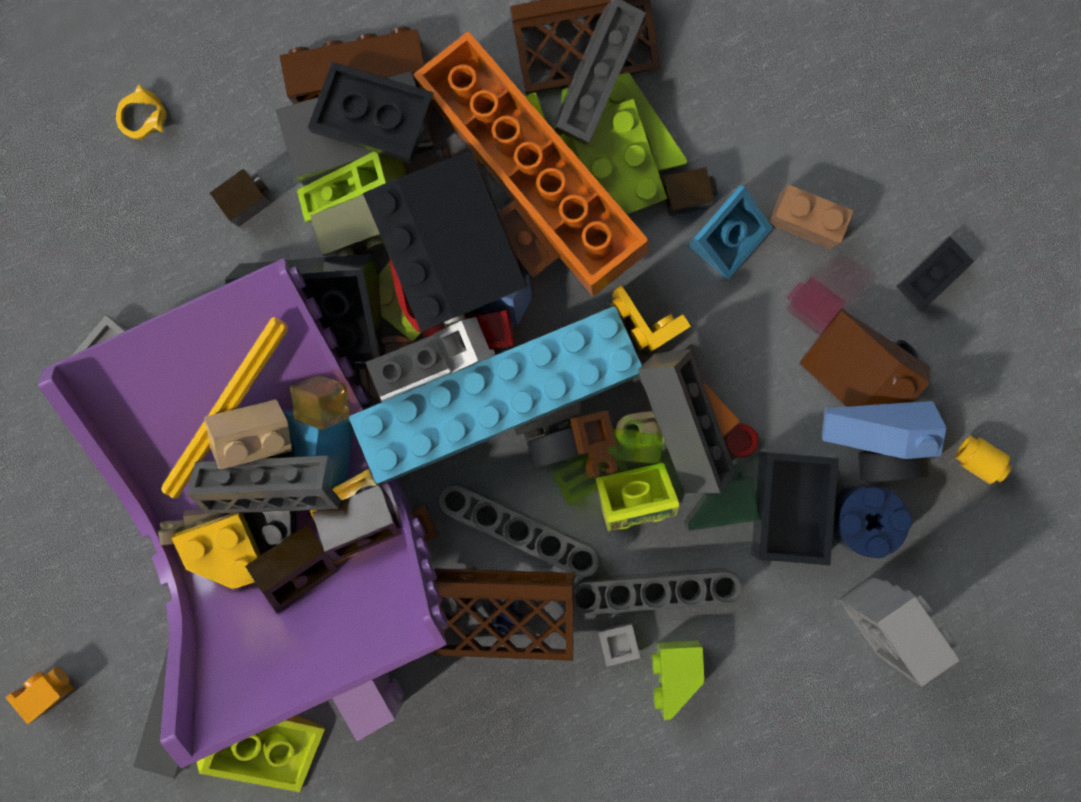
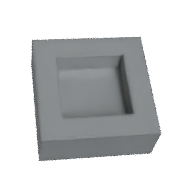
(619, 644)

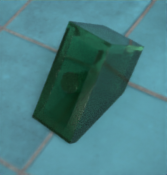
(731, 506)

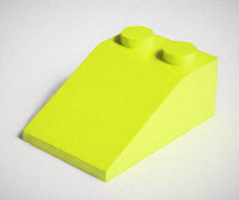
(270, 758)

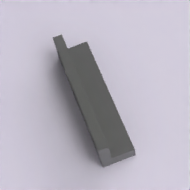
(598, 71)
(264, 485)

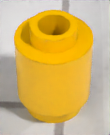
(983, 459)

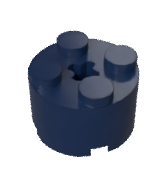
(889, 519)

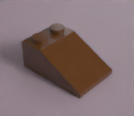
(864, 365)

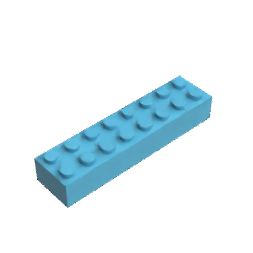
(495, 396)

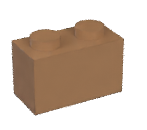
(810, 217)

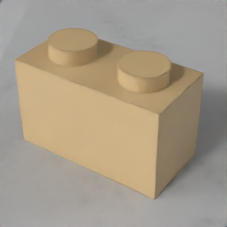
(248, 434)

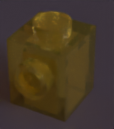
(320, 402)

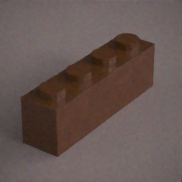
(382, 55)

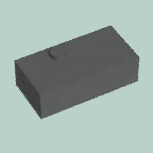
(317, 155)

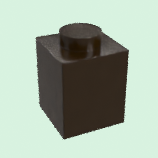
(689, 191)
(241, 197)

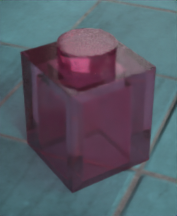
(814, 304)

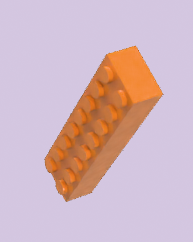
(532, 163)

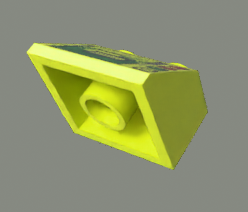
(637, 497)

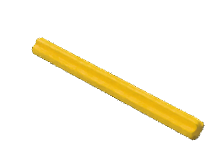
(229, 400)

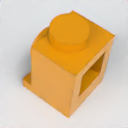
(40, 694)

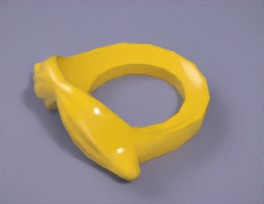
(153, 123)

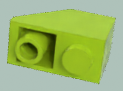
(679, 672)

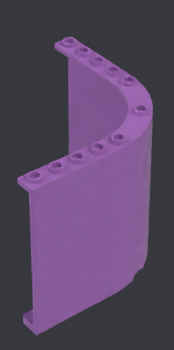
(229, 653)

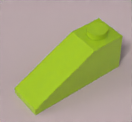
(348, 183)

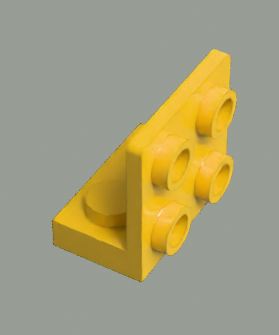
(641, 334)

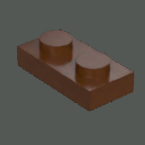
(527, 240)

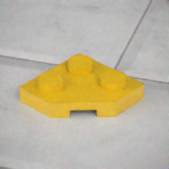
(219, 550)

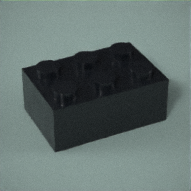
(795, 508)

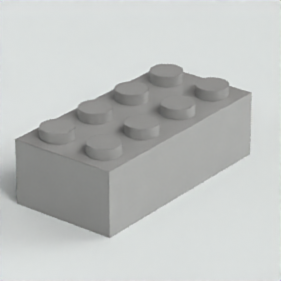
(900, 629)

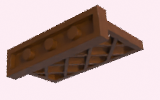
(556, 11)
(509, 586)

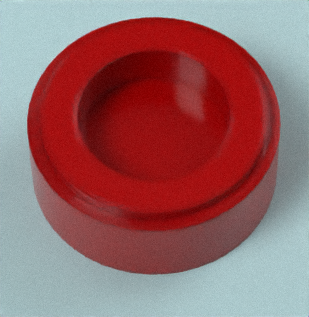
(741, 441)

